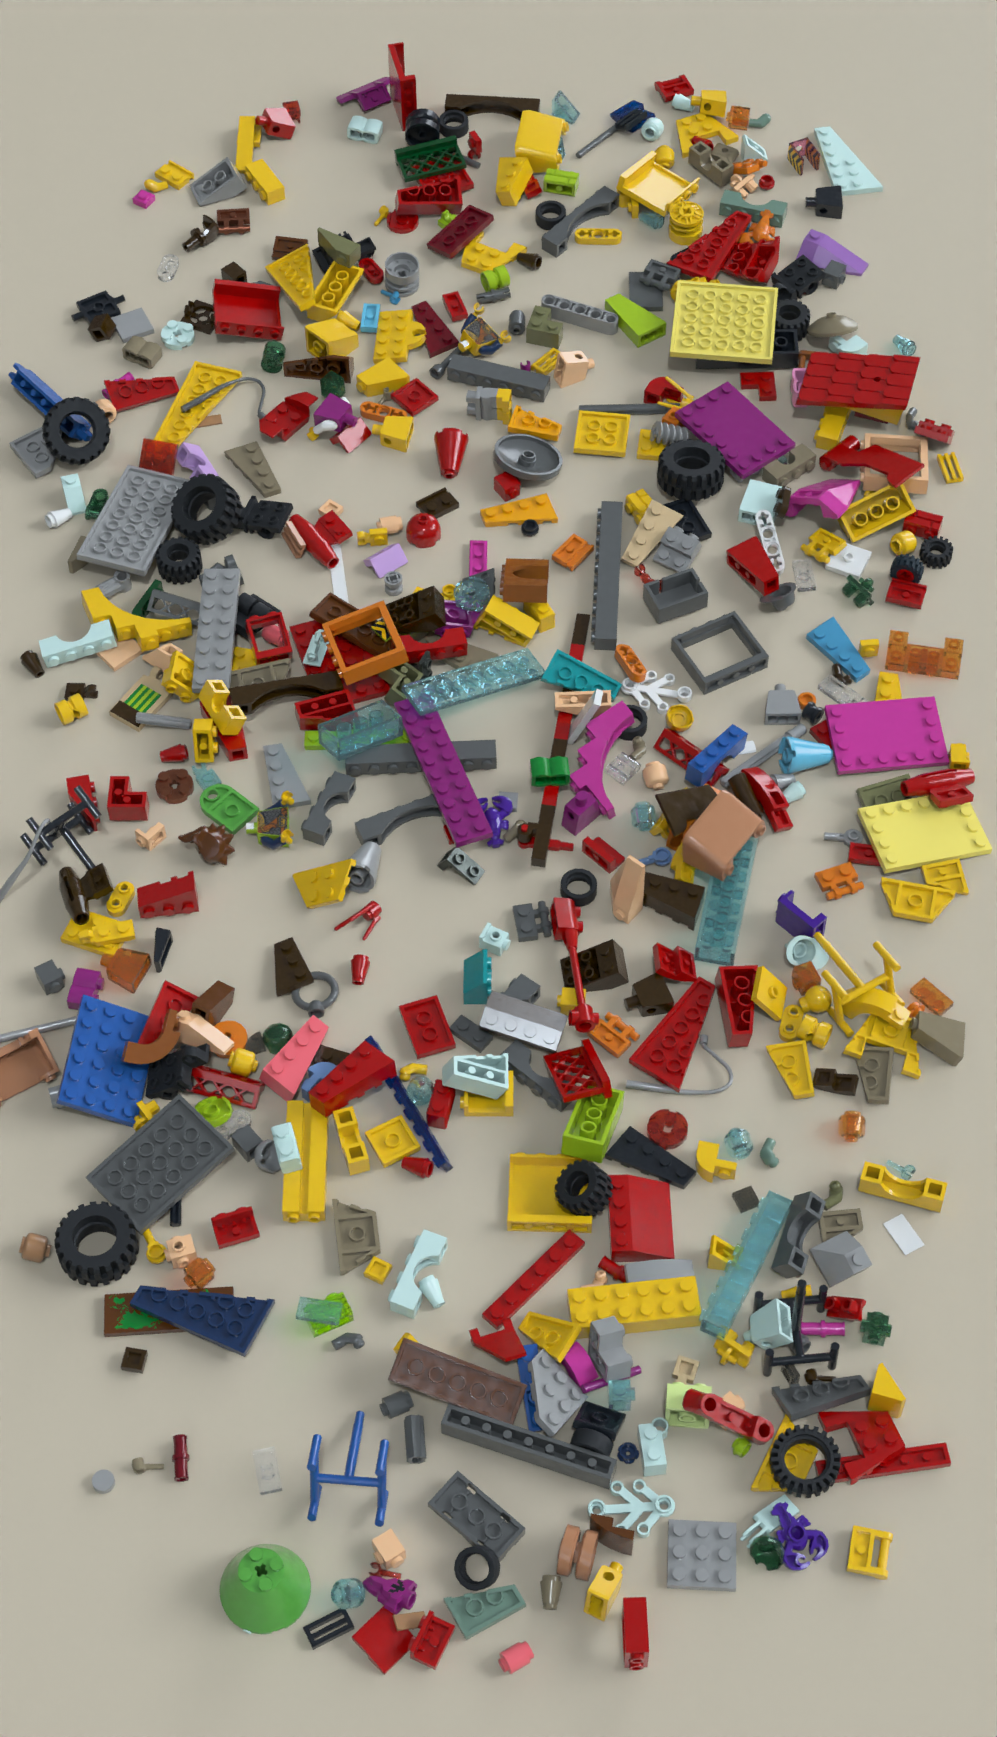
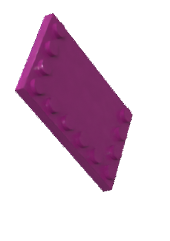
(736, 429)

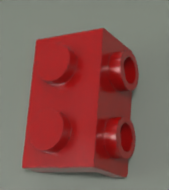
(235, 1227)
(431, 1640)

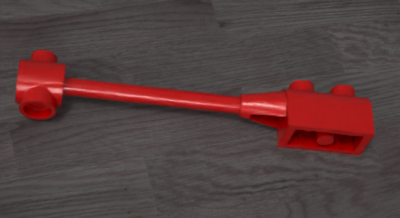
(567, 928)

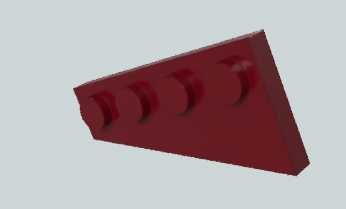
(438, 336)

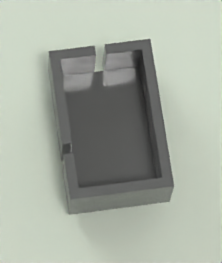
(679, 595)

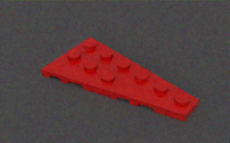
(711, 250)

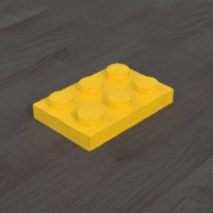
(71, 935)

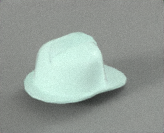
(806, 949)

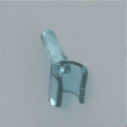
(904, 1174)

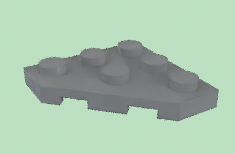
(33, 452)
(553, 1392)

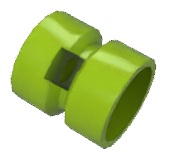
(493, 279)

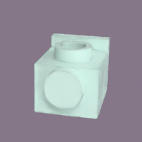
(494, 940)

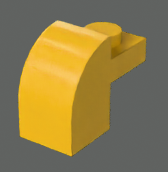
(708, 1164)

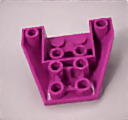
(832, 496)

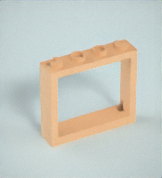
(902, 443)

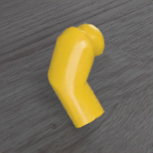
(155, 186)

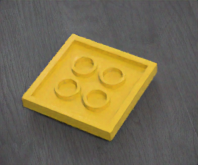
(602, 433)

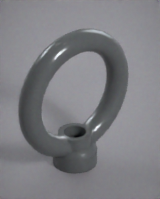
(317, 1007)

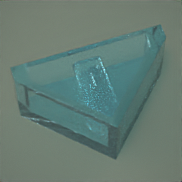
(564, 108)

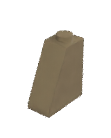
(939, 1035)

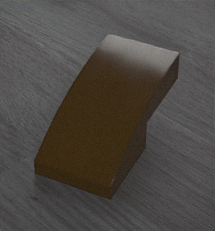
(834, 1082)

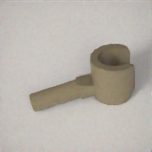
(386, 396)
(139, 1466)

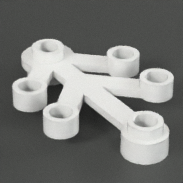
(633, 688)

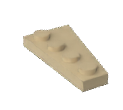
(649, 532)

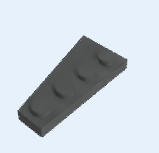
(810, 1399)

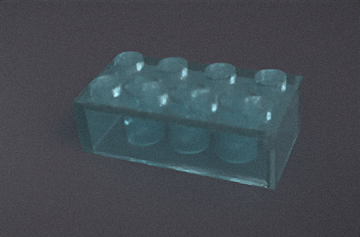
(360, 730)

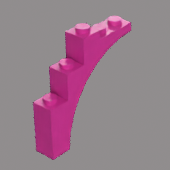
(592, 756)

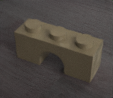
(701, 158)
(800, 461)

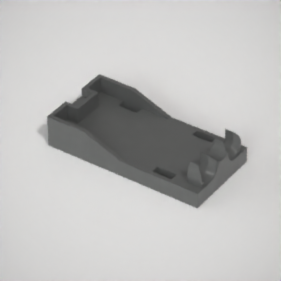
(476, 1516)

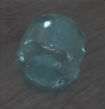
(643, 816)
(420, 1090)
(738, 1143)
(348, 1593)

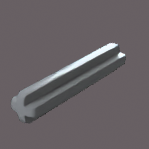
(163, 720)

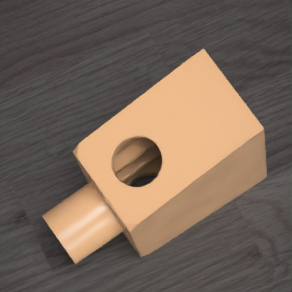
(571, 368)

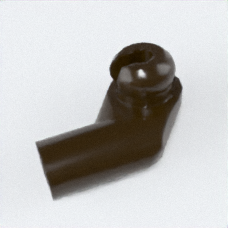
(837, 673)

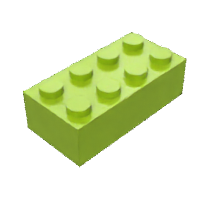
(592, 1126)

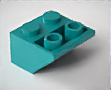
(477, 978)

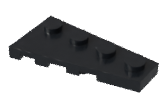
(643, 1154)

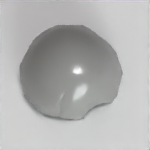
(266, 1156)

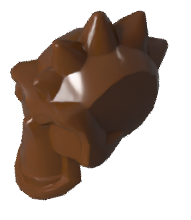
(211, 842)

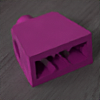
(580, 812)

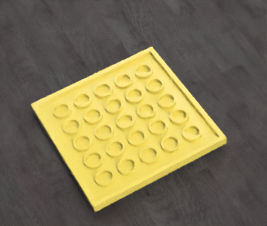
(724, 322)

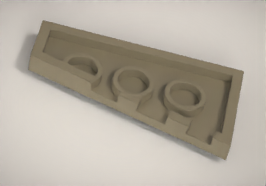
(255, 467)
(473, 656)

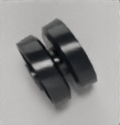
(422, 126)

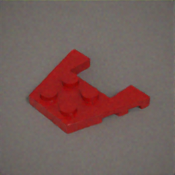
(873, 1435)

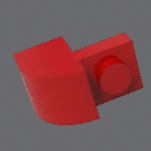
(661, 389)

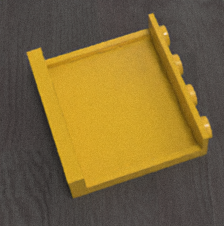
(655, 185)
(533, 1198)

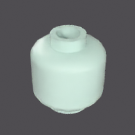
(652, 129)

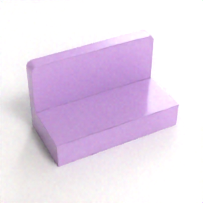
(387, 560)

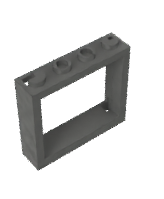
(727, 675)

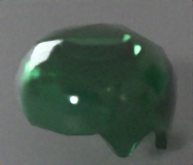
(276, 1037)
(768, 1551)

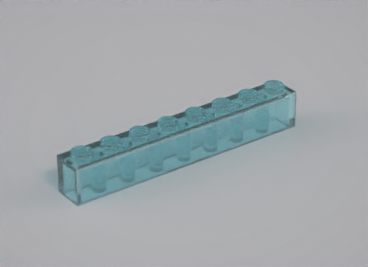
(745, 1266)

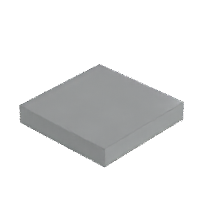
(132, 324)

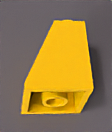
(330, 338)

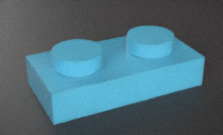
(370, 317)

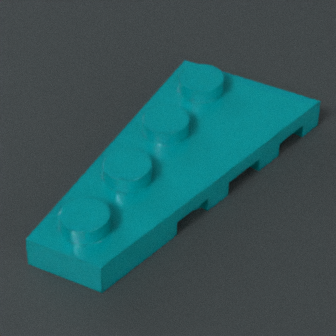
(577, 676)

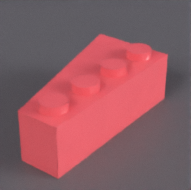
(292, 1062)

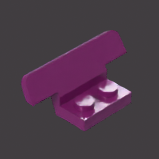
(368, 95)

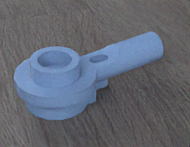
(660, 856)

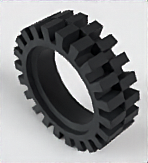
(796, 1484)

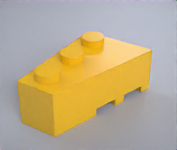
(506, 621)

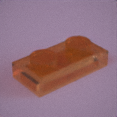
(931, 997)

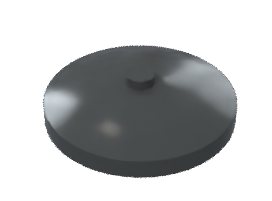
(527, 457)

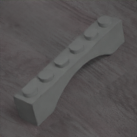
(599, 204)
(381, 825)

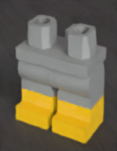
(490, 404)

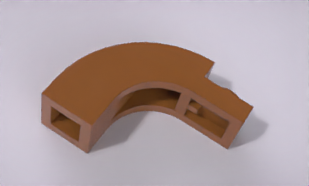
(144, 1054)

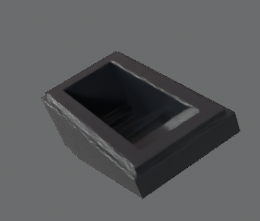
(163, 943)

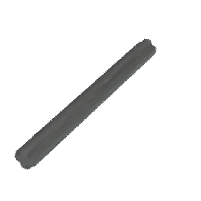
(652, 408)

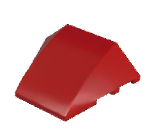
(753, 261)

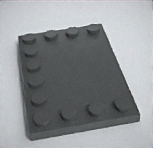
(160, 1163)

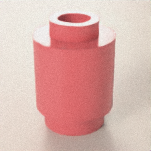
(272, 635)
(515, 1657)

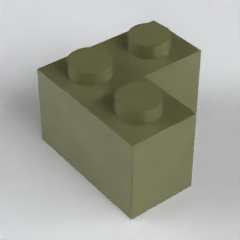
(542, 330)
(397, 678)

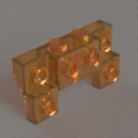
(923, 659)

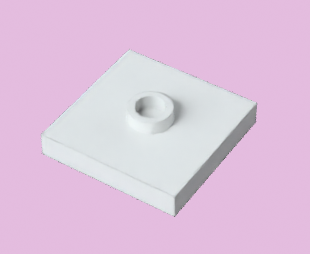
(849, 561)

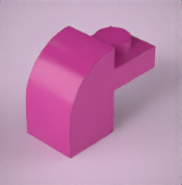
(579, 1365)

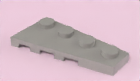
(283, 776)

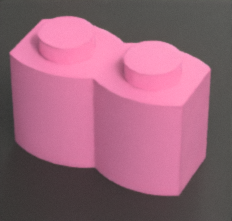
(796, 381)

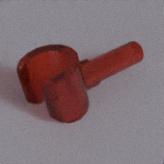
(382, 1572)

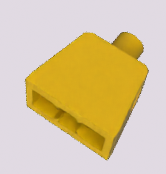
(711, 102)
(395, 432)
(603, 1590)

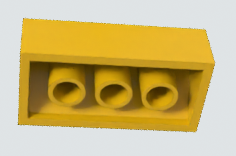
(333, 291)
(876, 512)

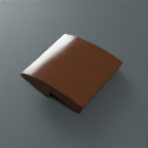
(612, 1537)

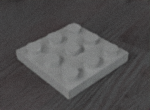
(701, 1555)

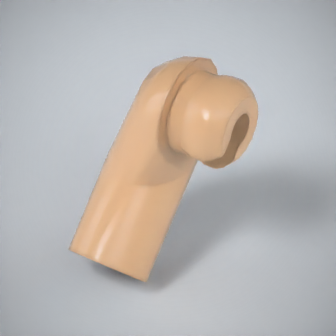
(600, 1279)

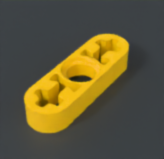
(614, 236)

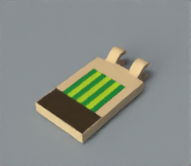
(144, 696)

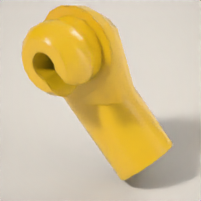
(412, 1068)

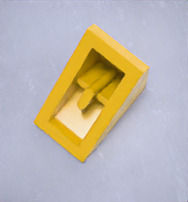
(719, 1253)

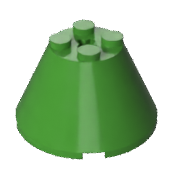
(265, 1588)

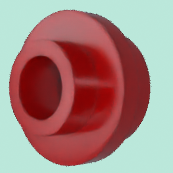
(766, 182)

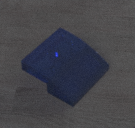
(627, 108)

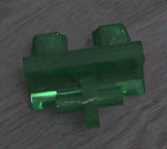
(862, 589)

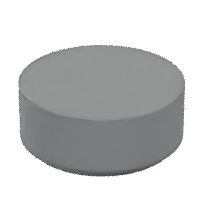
(103, 1481)

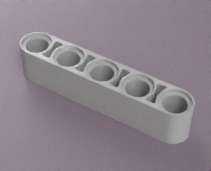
(581, 314)

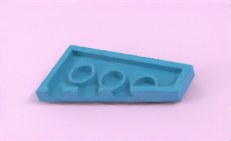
(838, 648)

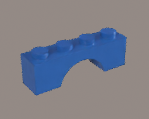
(702, 766)

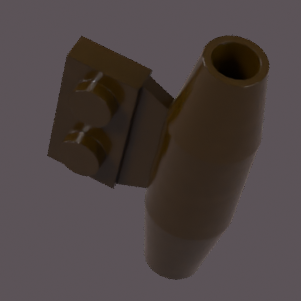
(78, 891)

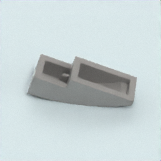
(658, 1269)

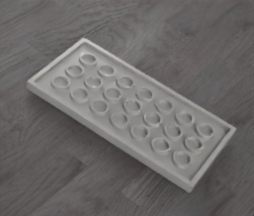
(132, 521)

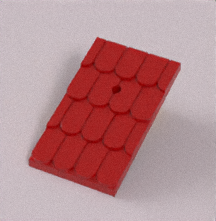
(859, 382)

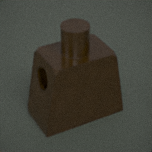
(650, 996)

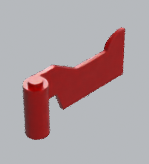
(894, 465)

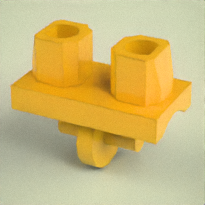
(146, 1112)
(733, 1351)

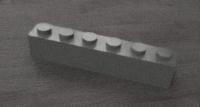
(493, 375)

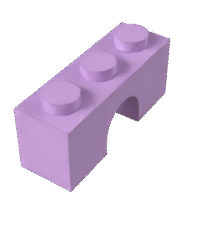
(193, 457)

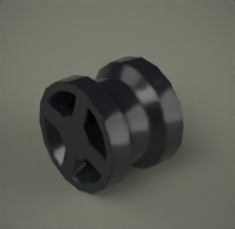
(812, 712)

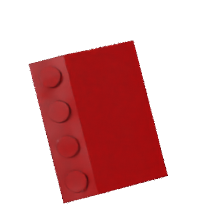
(640, 1219)

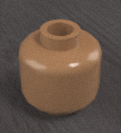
(34, 1247)

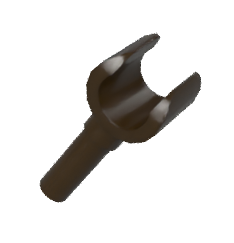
(811, 1375)

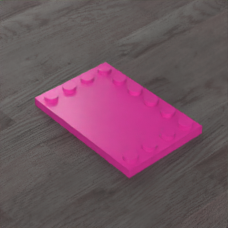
(886, 735)

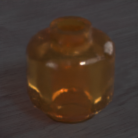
(852, 1126)
(199, 1273)

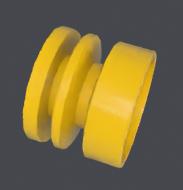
(685, 222)

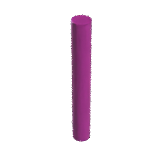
(588, 1387)

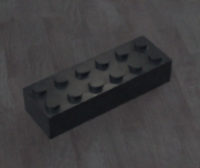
(784, 354)

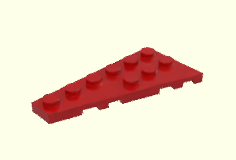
(672, 1043)

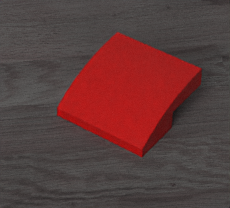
(675, 963)
(382, 1640)

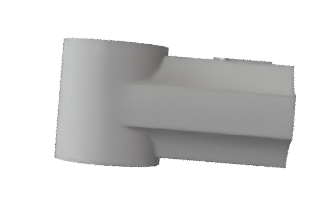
(119, 583)

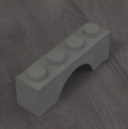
(338, 790)
(519, 1062)
(803, 1214)

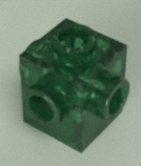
(332, 384)
(875, 1328)

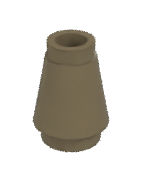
(550, 1591)

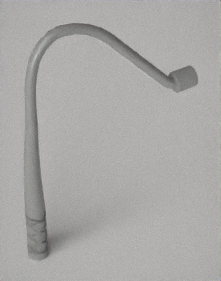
(10, 881)
(665, 1089)

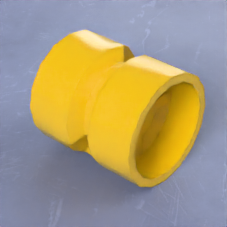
(70, 709)
(814, 1031)

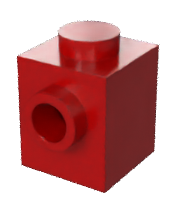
(507, 486)

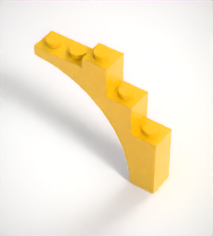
(129, 626)

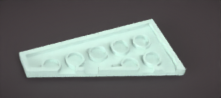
(843, 165)

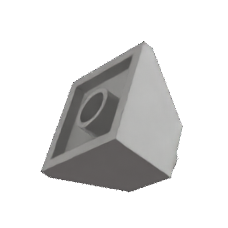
(840, 1258)

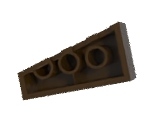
(674, 898)

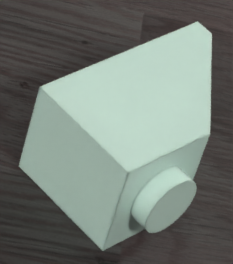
(73, 494)

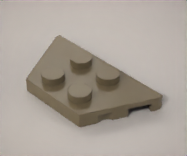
(260, 673)
(355, 1235)

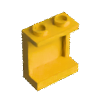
(484, 1106)

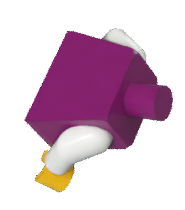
(332, 416)

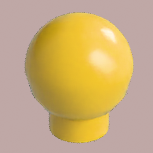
(816, 999)

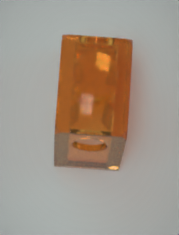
(127, 968)

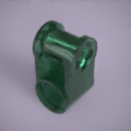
(96, 504)

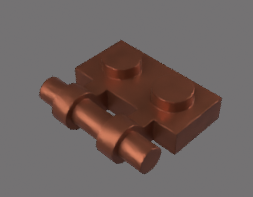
(233, 217)

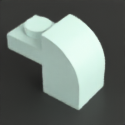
(854, 345)

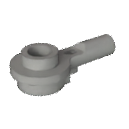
(850, 836)

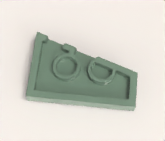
(484, 1609)

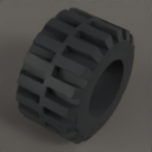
(793, 315)
(175, 570)
(573, 1180)

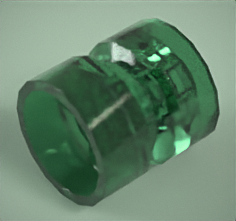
(273, 357)

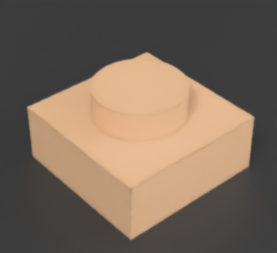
(330, 505)

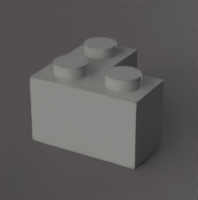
(607, 1349)

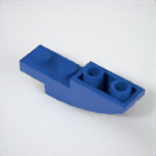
(526, 1378)

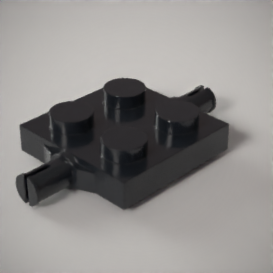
(98, 305)

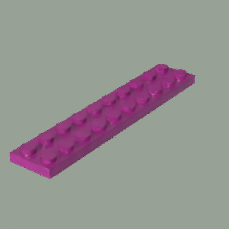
(444, 775)

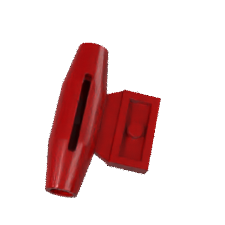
(320, 537)
(943, 786)

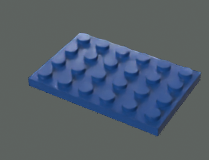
(93, 1071)

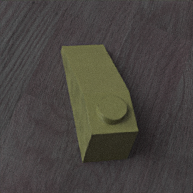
(339, 248)

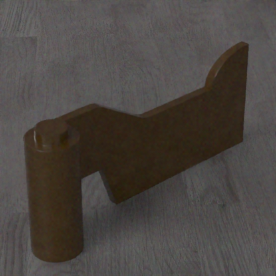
(690, 803)

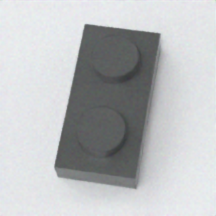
(470, 1033)

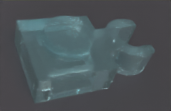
(205, 777)

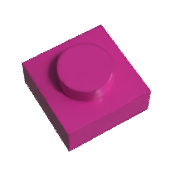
(143, 199)

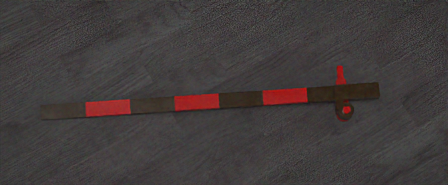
(542, 830)

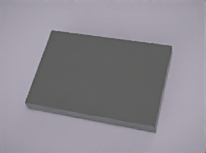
(644, 296)

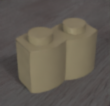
(142, 352)

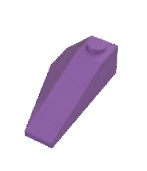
(822, 249)

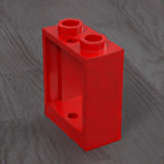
(272, 654)
(635, 1633)

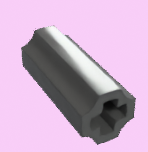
(415, 1439)

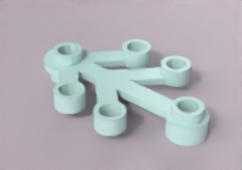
(635, 1506)

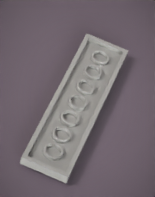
(216, 627)

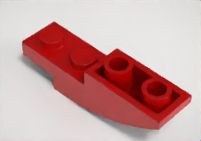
(770, 797)

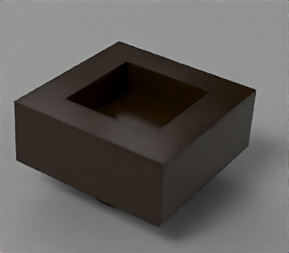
(134, 1360)

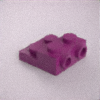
(456, 618)

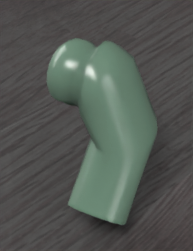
(761, 122)
(767, 1154)

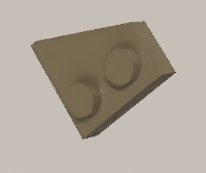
(836, 1222)

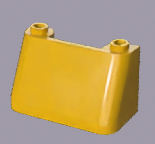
(539, 140)

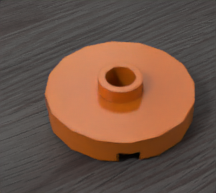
(236, 1033)

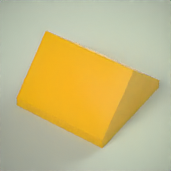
(886, 1394)

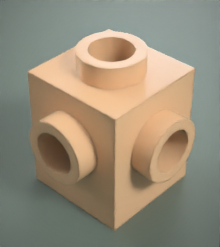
(180, 1251)

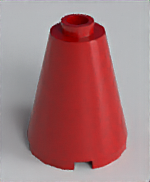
(450, 450)

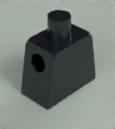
(827, 202)

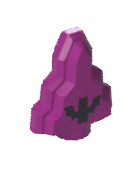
(392, 1593)

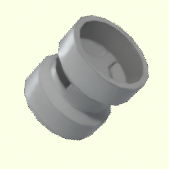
(393, 583)

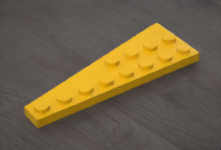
(200, 379)

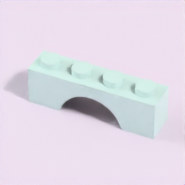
(98, 639)
(428, 1251)

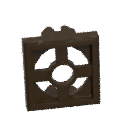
(203, 326)

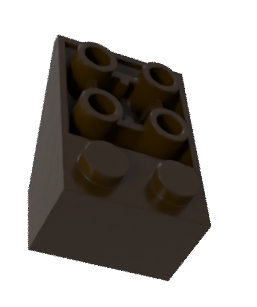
(419, 611)
(600, 967)

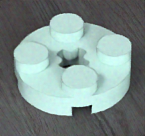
(183, 330)

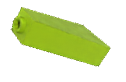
(636, 321)

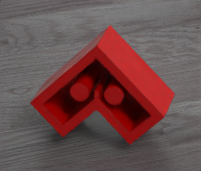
(124, 803)

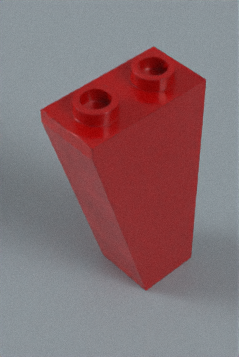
(754, 565)
(232, 745)

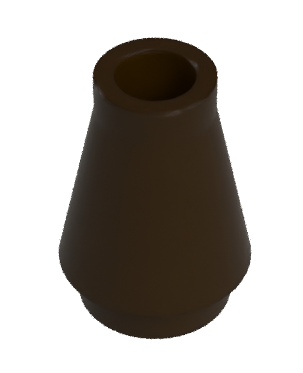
(530, 260)
(32, 663)

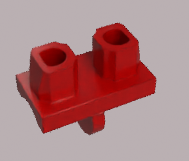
(844, 1308)

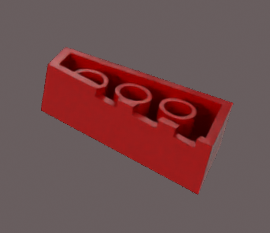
(734, 993)

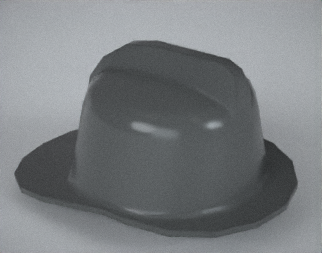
(782, 597)

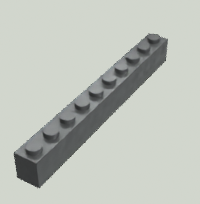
(608, 576)

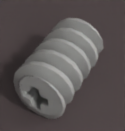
(668, 433)

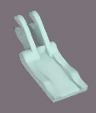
(767, 1521)

